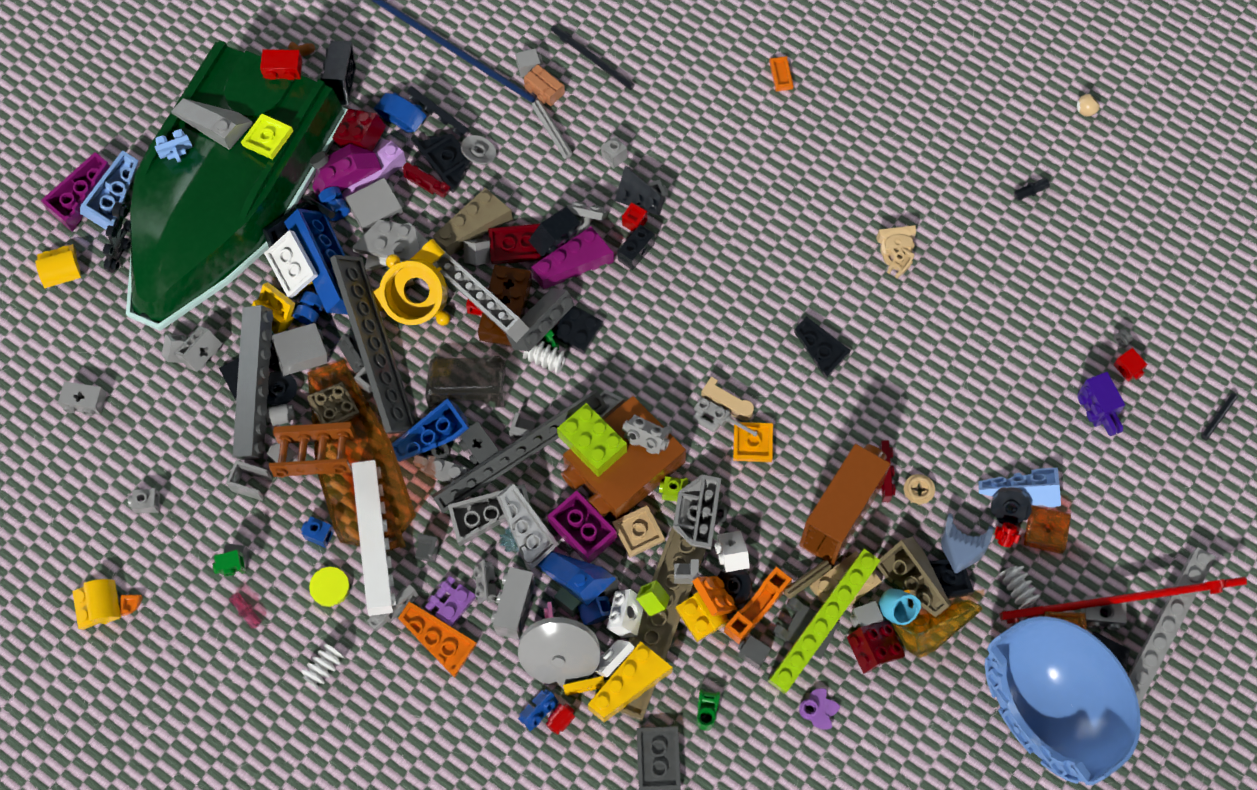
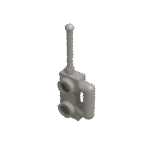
(719, 414)

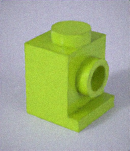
(672, 494)

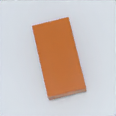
(781, 73)

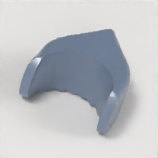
(963, 549)

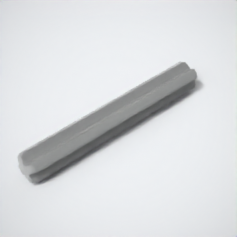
(552, 129)

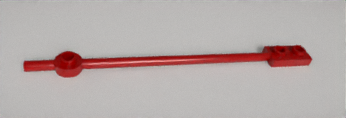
(1213, 586)

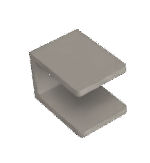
(238, 469)

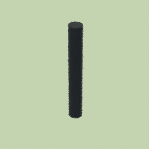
(312, 202)
(1219, 416)

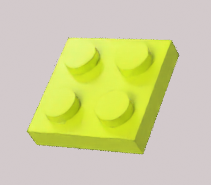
(267, 136)

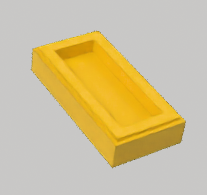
(584, 686)

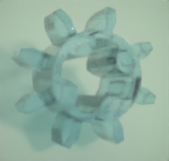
(506, 541)

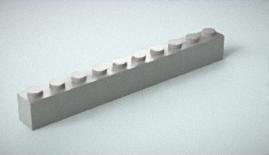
(1168, 623)

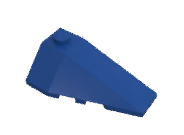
(435, 429)
(578, 577)

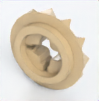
(925, 484)

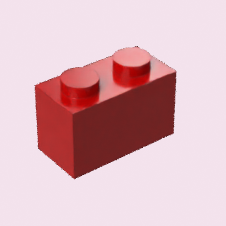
(281, 64)

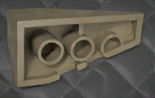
(911, 570)

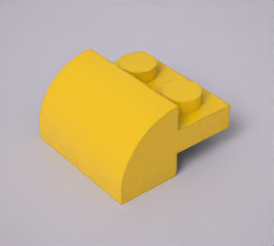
(58, 266)
(280, 304)
(96, 603)
(698, 618)

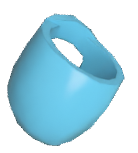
(895, 606)

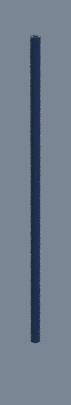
(456, 50)

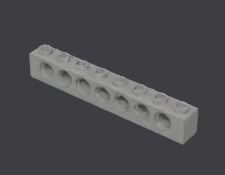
(481, 297)

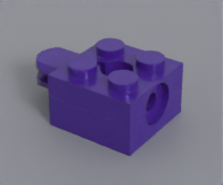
(1102, 403)

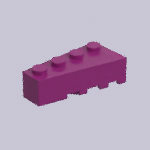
(68, 196)
(572, 259)

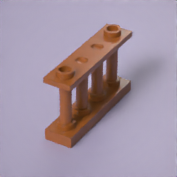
(312, 433)

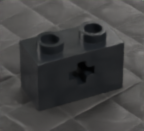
(636, 247)

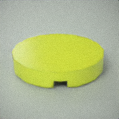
(329, 586)

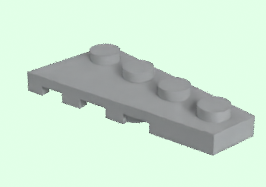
(527, 528)

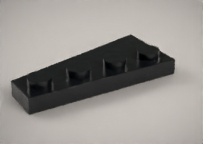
(432, 108)

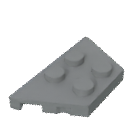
(387, 239)

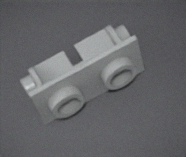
(484, 573)

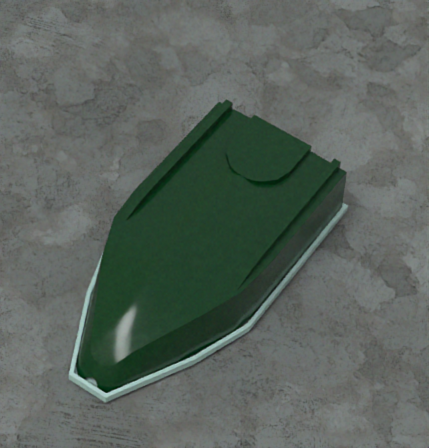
(205, 216)

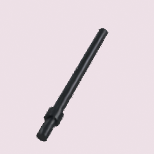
(567, 38)

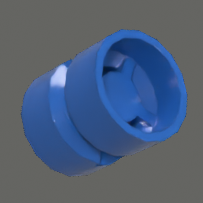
(334, 200)
(308, 310)

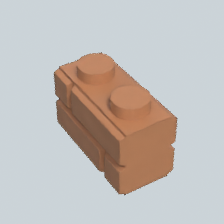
(543, 85)

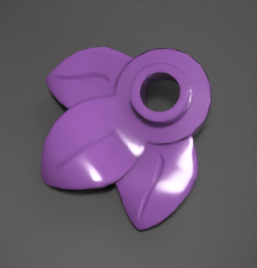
(822, 709)

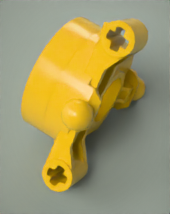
(392, 294)

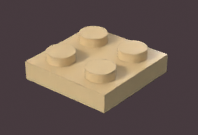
(638, 531)

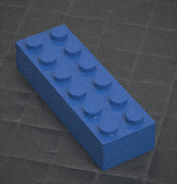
(320, 245)

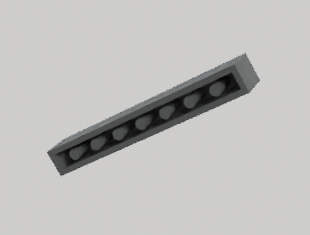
(252, 383)

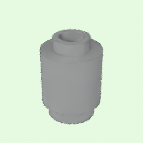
(280, 414)

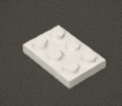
(291, 264)

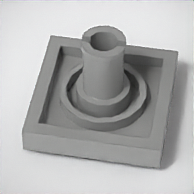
(587, 213)

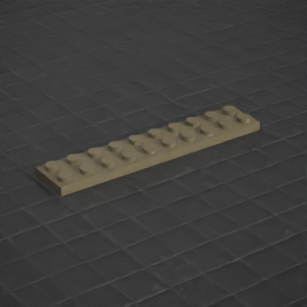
(659, 629)

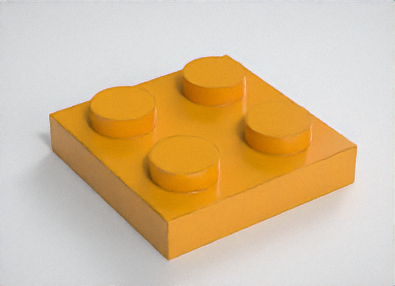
(753, 448)

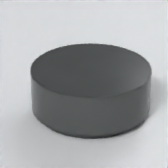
(319, 160)

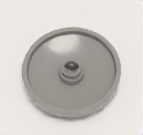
(559, 651)

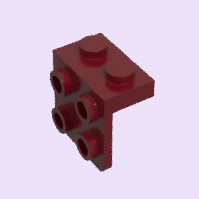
(875, 645)

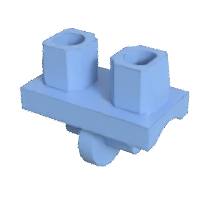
(173, 148)

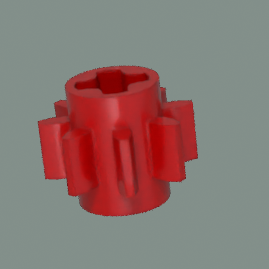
(1007, 535)

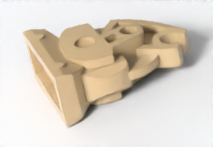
(897, 248)

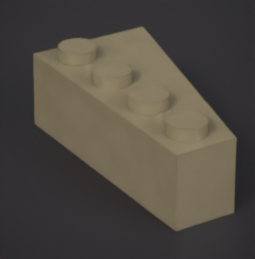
(473, 222)

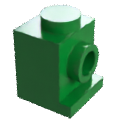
(229, 563)

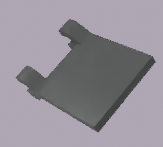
(799, 623)

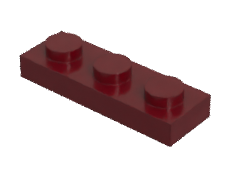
(888, 489)

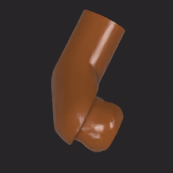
(305, 49)

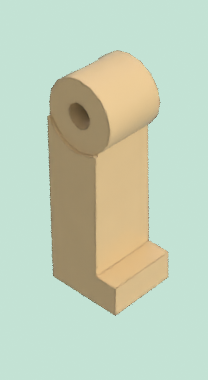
(739, 409)

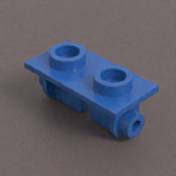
(544, 702)

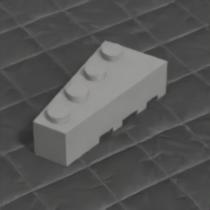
(478, 515)

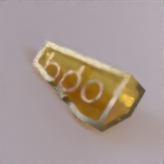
(930, 632)

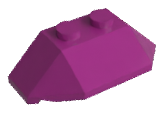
(345, 168)

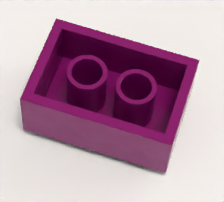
(582, 527)

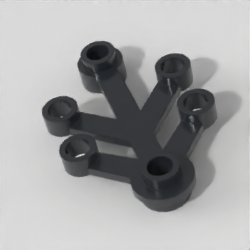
(116, 237)

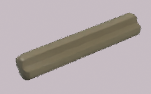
(807, 579)

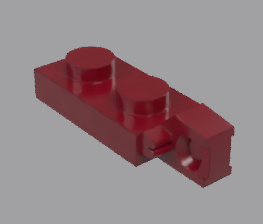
(425, 181)

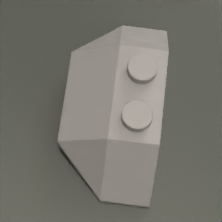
(697, 511)

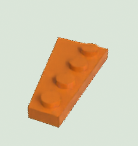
(440, 639)

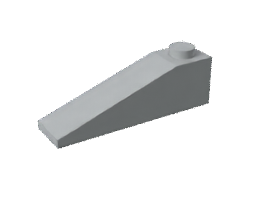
(215, 122)

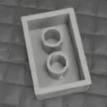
(513, 603)

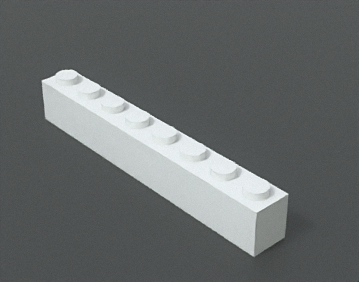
(372, 538)

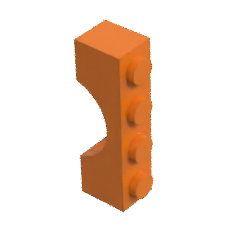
(751, 614)

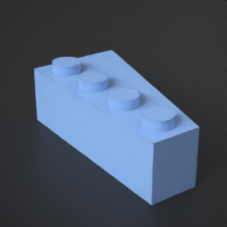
(110, 189)

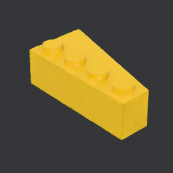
(634, 677)

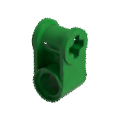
(707, 705)

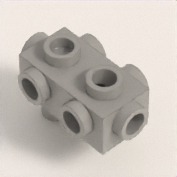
(646, 434)

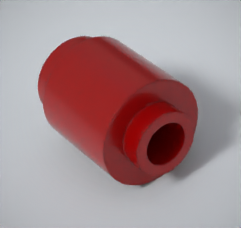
(560, 718)

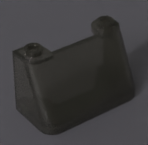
(466, 380)

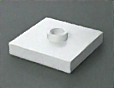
(613, 657)

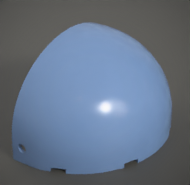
(1041, 673)

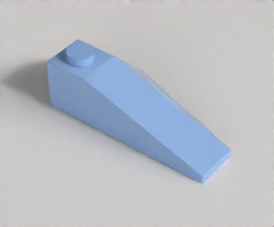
(1041, 486)

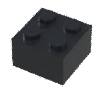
(554, 232)

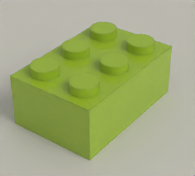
(592, 439)

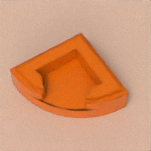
(129, 603)

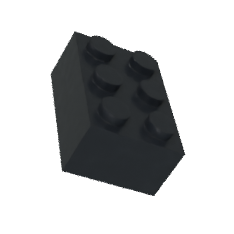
(339, 69)

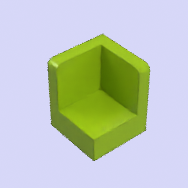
(653, 598)

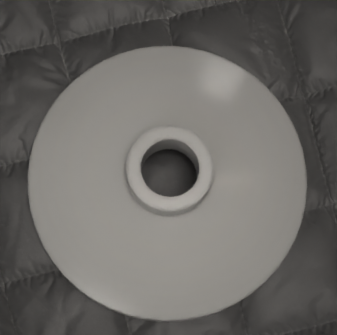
(478, 149)

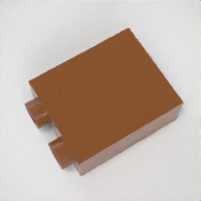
(631, 475)
(845, 502)

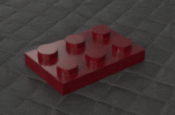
(512, 244)

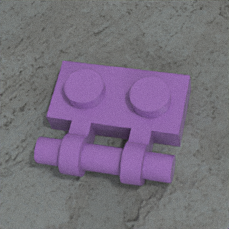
(454, 606)

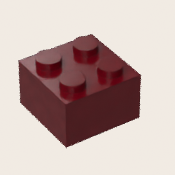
(359, 129)

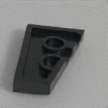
(821, 346)

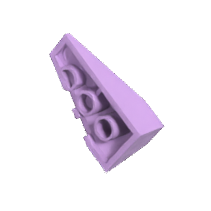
(390, 159)

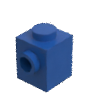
(317, 531)
(596, 611)

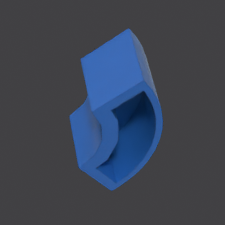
(400, 112)

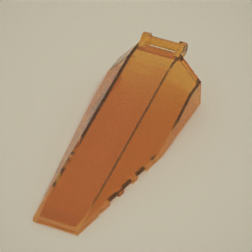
(369, 444)

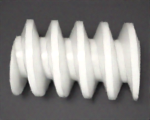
(546, 357)
(1020, 586)
(321, 666)

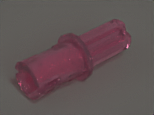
(245, 610)

